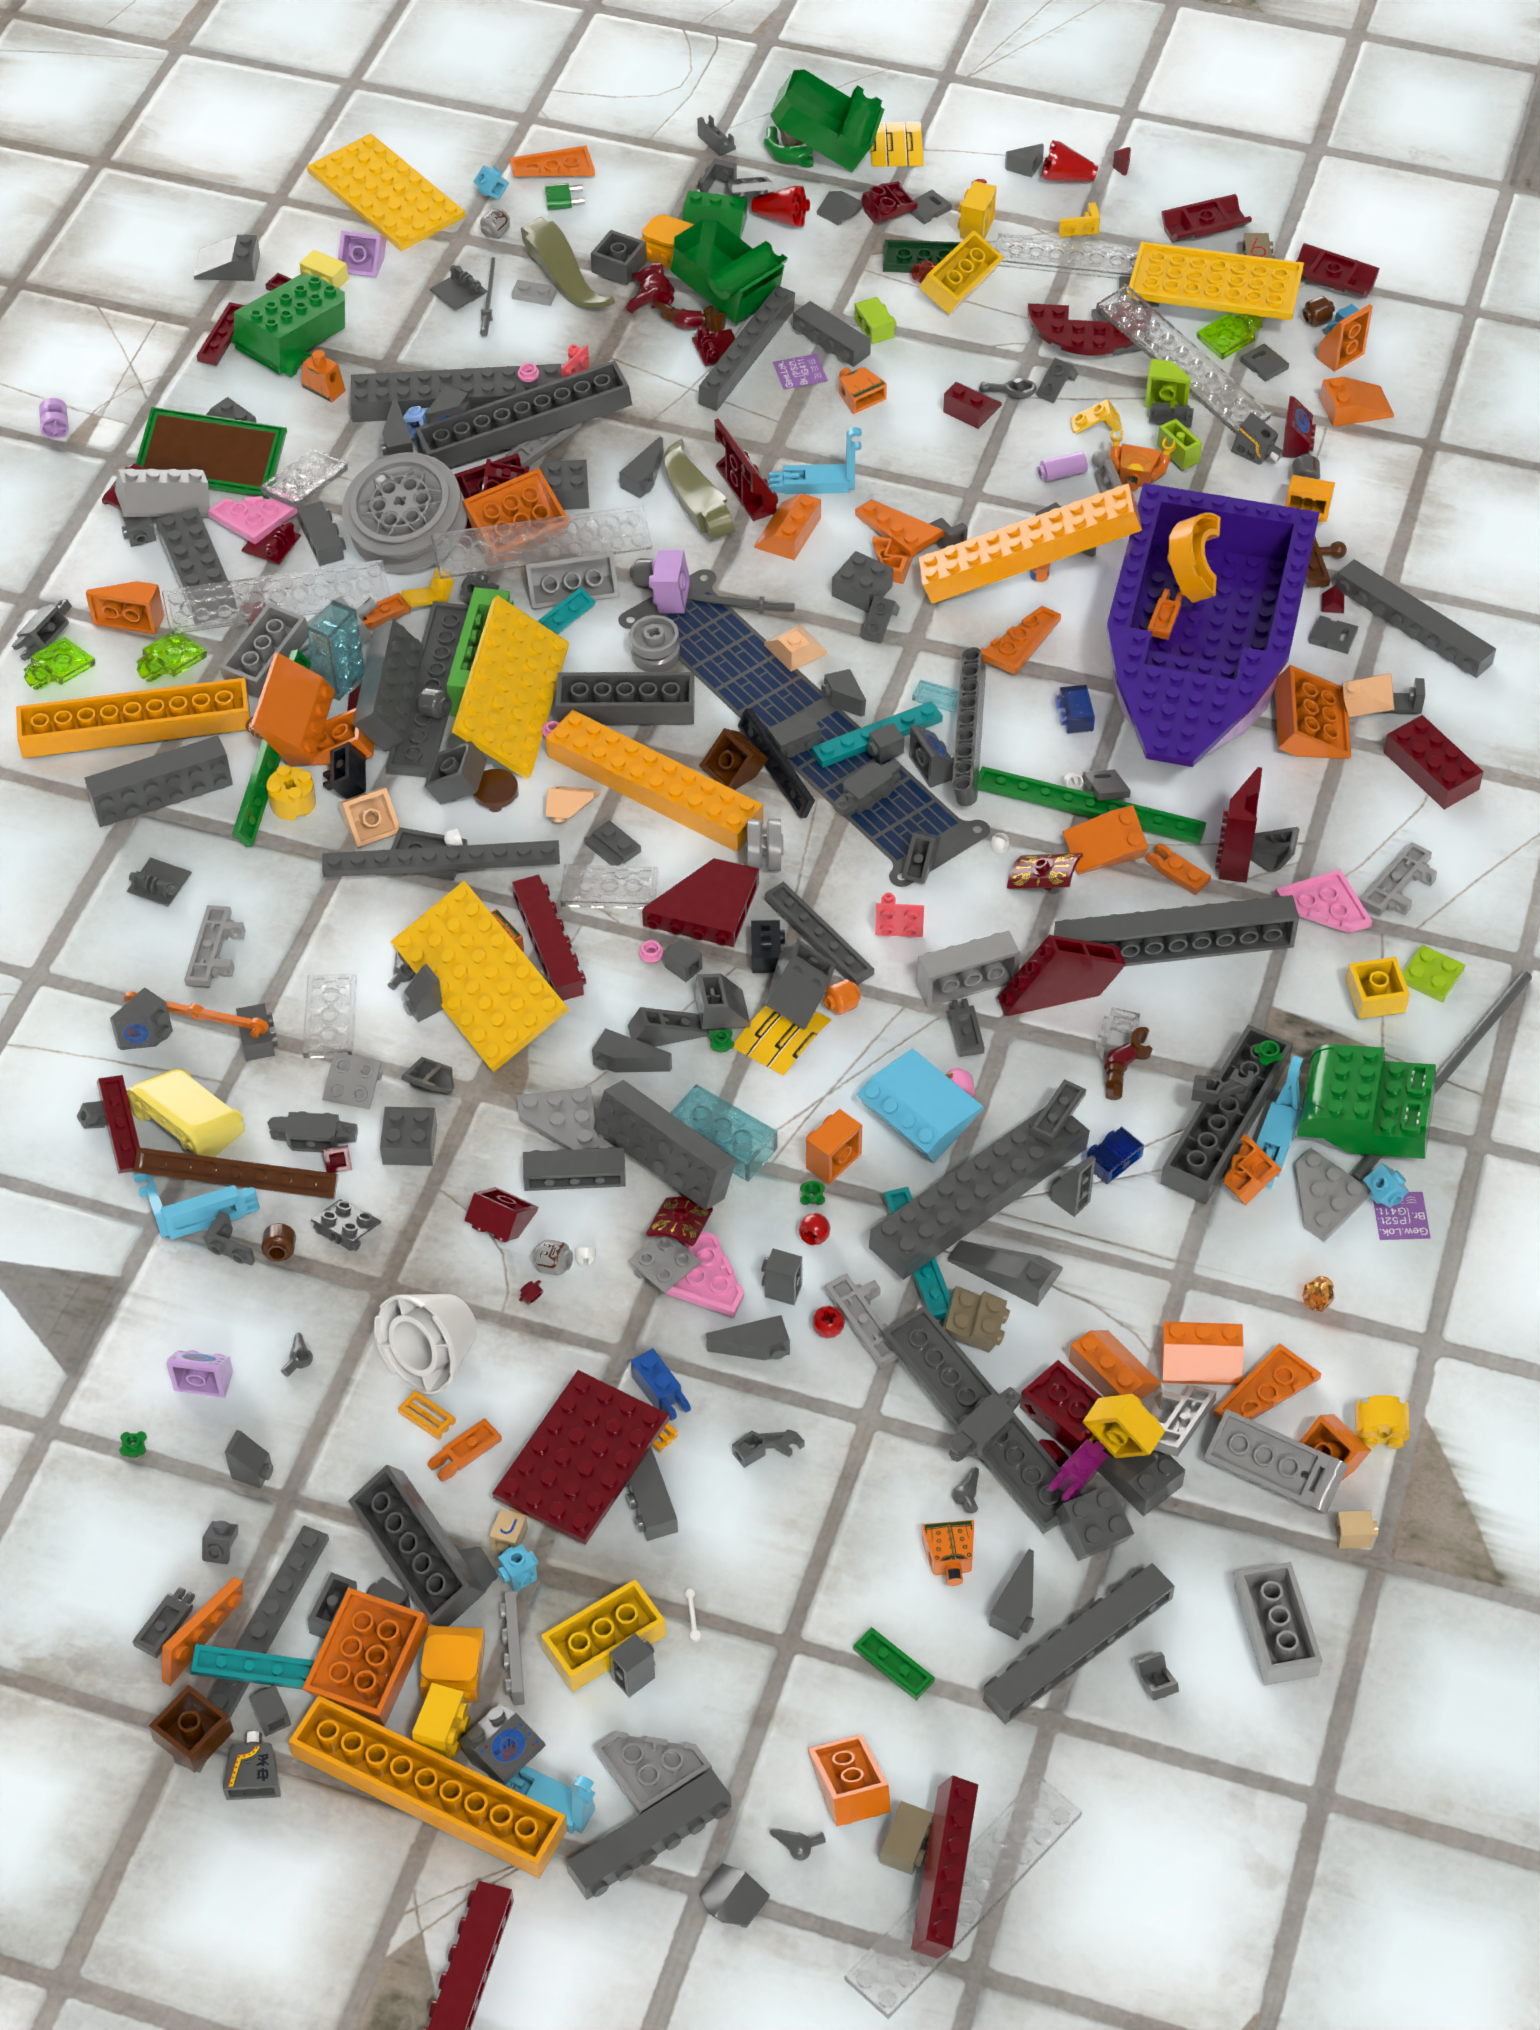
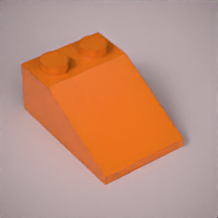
(1346, 340)
(1353, 401)
(127, 606)
(338, 732)
(1107, 840)
(850, 1780)

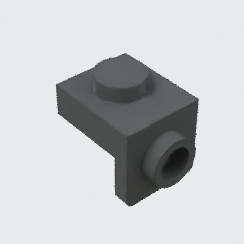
(217, 1541)
(1156, 1677)

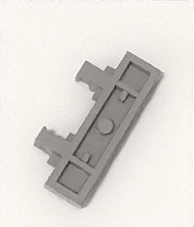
(535, 448)
(1389, 887)
(205, 957)
(855, 1305)
(1186, 1416)

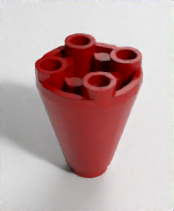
(1067, 165)
(783, 205)

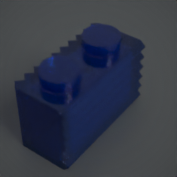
(1075, 709)
(1115, 1154)

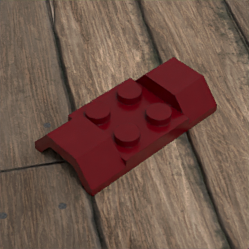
(1203, 218)
(1337, 271)

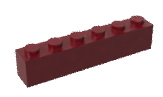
(548, 937)
(945, 1867)
(471, 1958)

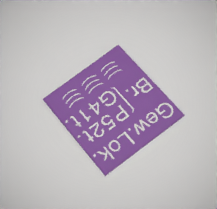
(800, 371)
(1403, 1220)

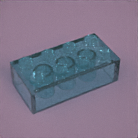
(337, 647)
(729, 1129)

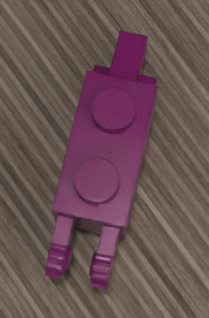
(1079, 1469)

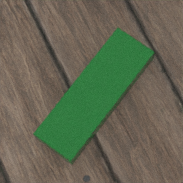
(893, 1663)

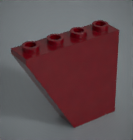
(706, 903)
(1061, 973)

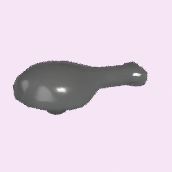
(1016, 388)

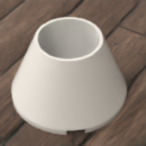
(425, 1338)

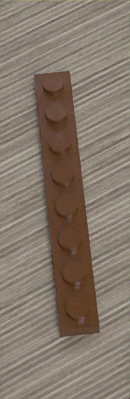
(236, 1173)

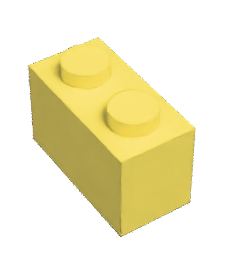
(325, 267)

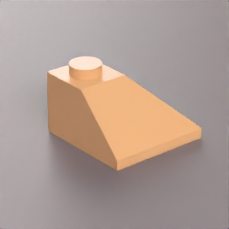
(795, 647)
(1368, 695)
(567, 801)

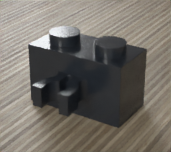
(346, 771)
(766, 945)

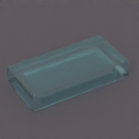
(941, 696)

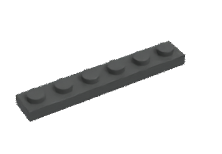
(819, 933)

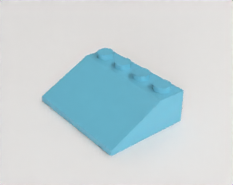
(920, 1103)

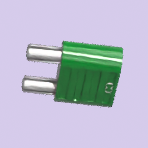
(559, 196)

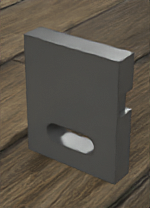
(928, 209)
(1267, 365)
(1328, 634)
(1106, 784)

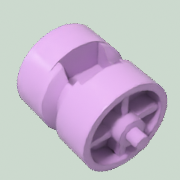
(53, 418)

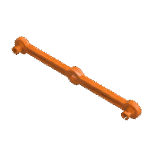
(198, 1013)

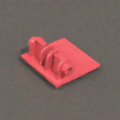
(577, 361)
(898, 918)

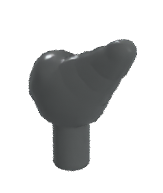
(401, 971)
(299, 1356)
(967, 1491)
(797, 1842)

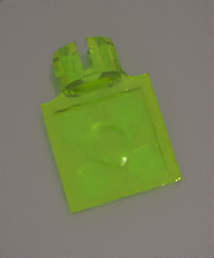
(1230, 333)
(169, 656)
(57, 664)

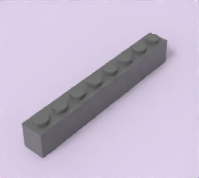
(746, 348)
(1415, 618)
(1077, 1643)

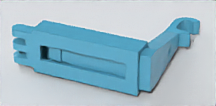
(819, 478)
(1282, 1118)
(197, 1212)
(572, 1802)

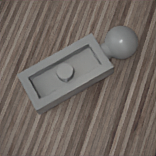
(1106, 473)

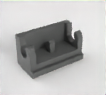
(714, 137)

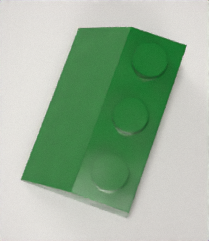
(727, 209)

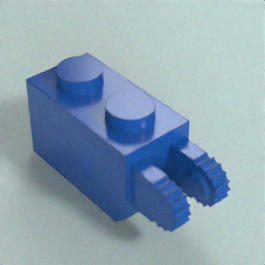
(658, 1383)

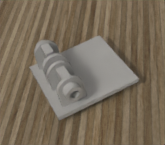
(352, 1080)
(664, 1262)

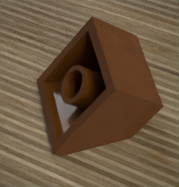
(733, 759)

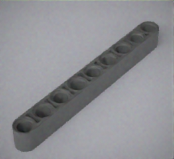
(969, 727)

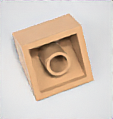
(369, 816)

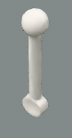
(695, 1635)

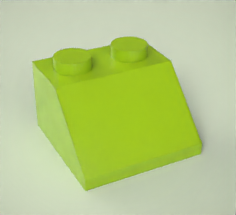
(1167, 384)

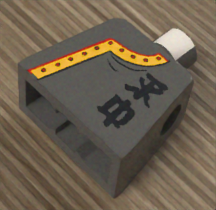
(1256, 441)
(251, 1770)

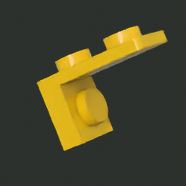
(1081, 225)
(1100, 412)
(438, 592)

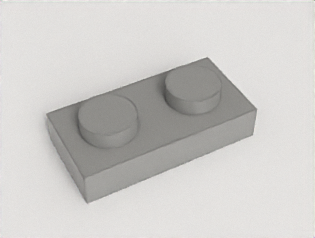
(534, 292)

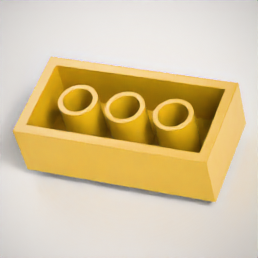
(961, 272)
(583, 1642)

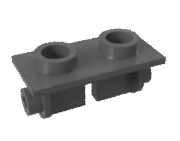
(1162, 413)

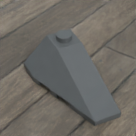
(1013, 1271)

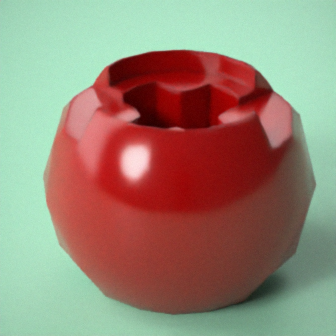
(814, 1229)
(828, 1321)

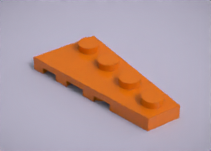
(562, 162)
(906, 531)
(1022, 641)
(1269, 1384)
(180, 1648)

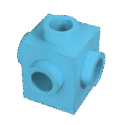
(487, 180)
(1386, 1186)
(517, 1567)

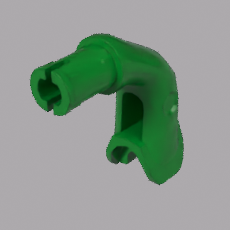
(787, 154)

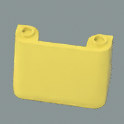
(186, 1111)

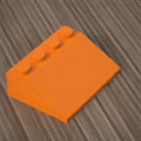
(514, 501)
(292, 710)
(1311, 716)
(367, 1655)

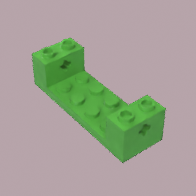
(469, 642)

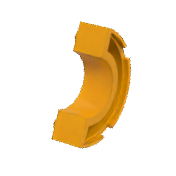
(1188, 555)

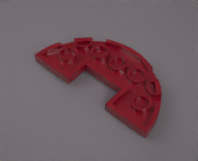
(1075, 336)

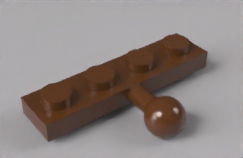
(1317, 572)

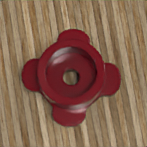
(530, 1292)

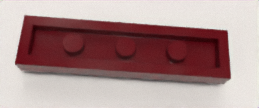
(220, 337)
(119, 1121)

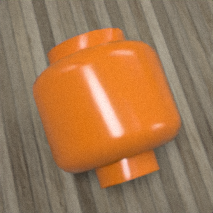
(842, 997)

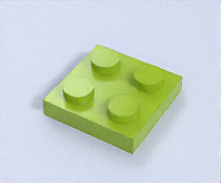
(1432, 973)

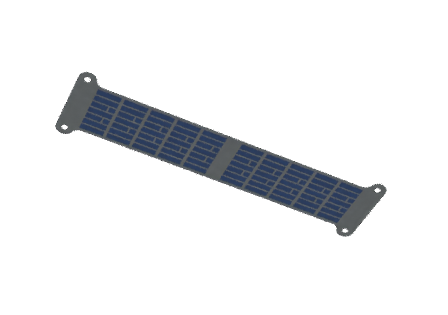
(745, 674)

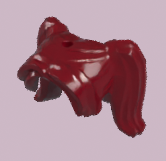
(653, 288)

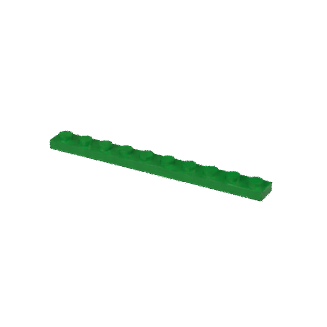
(256, 792)
(1087, 805)

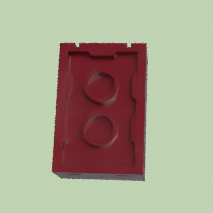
(1060, 1404)

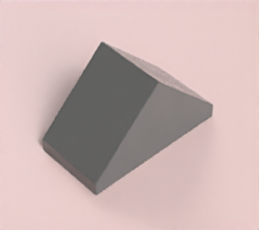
(1025, 160)

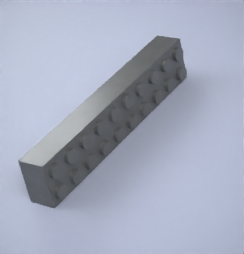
(375, 392)
(525, 415)
(1191, 930)
(972, 1195)

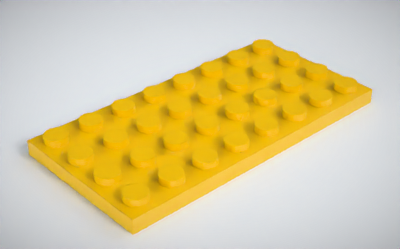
(386, 192)
(1216, 280)
(511, 687)
(482, 975)

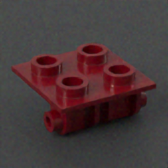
(712, 345)
(275, 545)

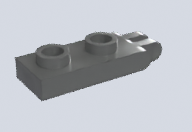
(966, 1029)
(164, 1622)

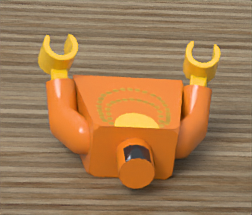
(1139, 464)

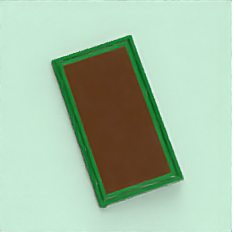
(231, 452)

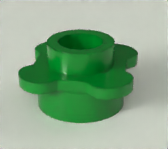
(721, 1045)
(1268, 1047)
(812, 1187)
(133, 1450)

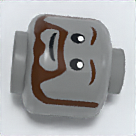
(495, 223)
(553, 1257)

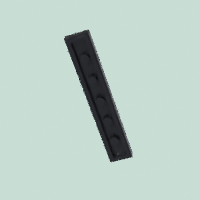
(777, 763)

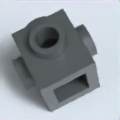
(479, 581)

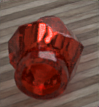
(921, 270)

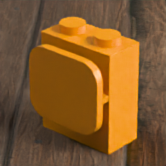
(660, 236)
(1310, 495)
(453, 1660)

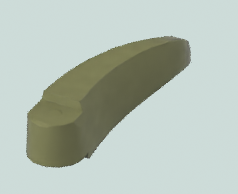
(554, 254)
(697, 494)

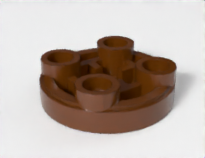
(496, 789)

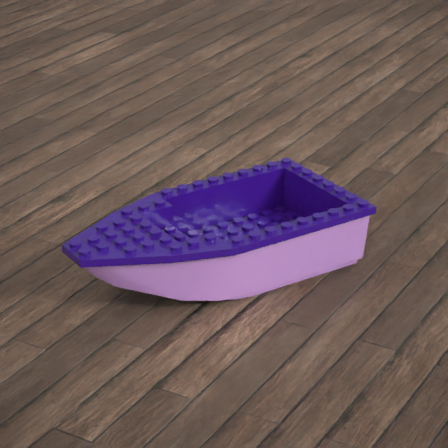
(1223, 650)

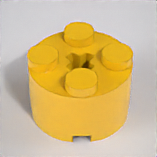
(291, 792)
(1383, 1421)

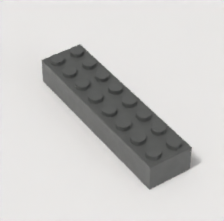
(1217, 1129)

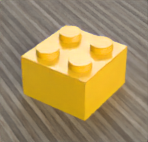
(977, 209)
(1377, 987)
(1124, 1426)
(442, 1720)

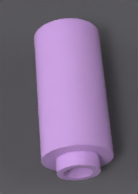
(1063, 466)

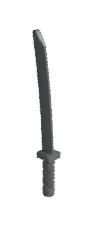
(487, 312)
(760, 604)

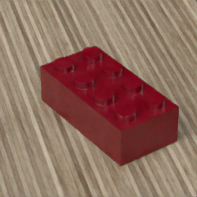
(1433, 762)

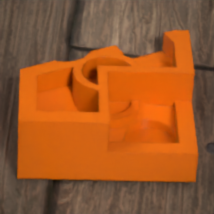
(893, 557)
(1250, 1171)

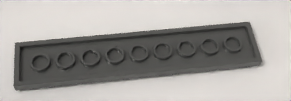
(426, 733)
(957, 1388)

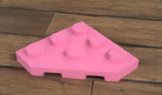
(253, 517)
(1328, 901)
(712, 1281)

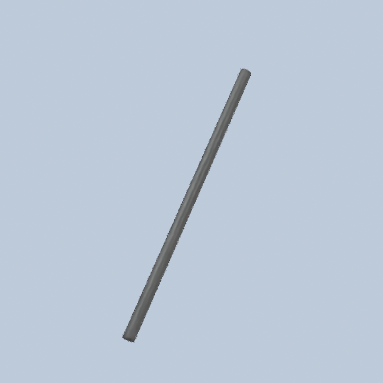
(1461, 1053)

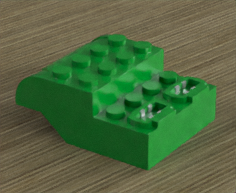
(1368, 1102)

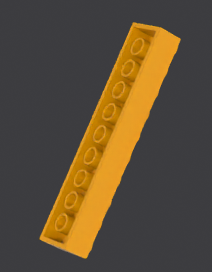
(1030, 543)
(132, 717)
(653, 779)
(429, 1786)

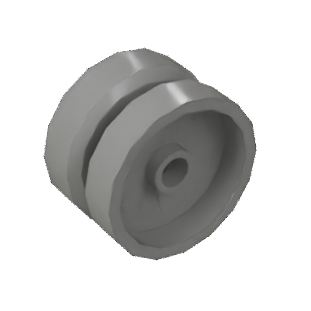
(654, 643)
(765, 844)

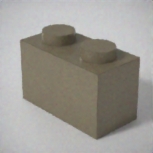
(907, 1838)

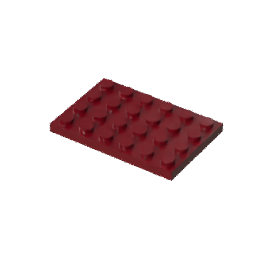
(581, 1457)

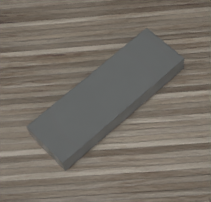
(1057, 1112)

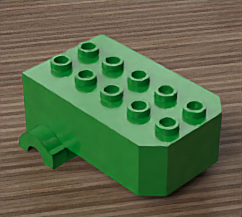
(827, 118)
(726, 268)
(289, 322)

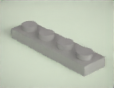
(513, 1659)

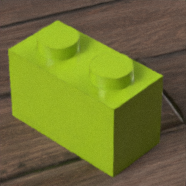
(874, 320)
(1187, 444)

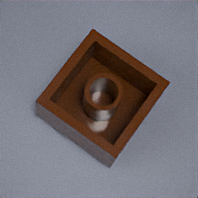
(191, 1728)

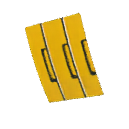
(898, 145)
(777, 1040)

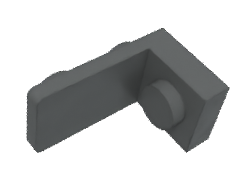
(717, 170)
(1055, 380)
(952, 535)
(879, 618)
(1412, 701)
(219, 1242)

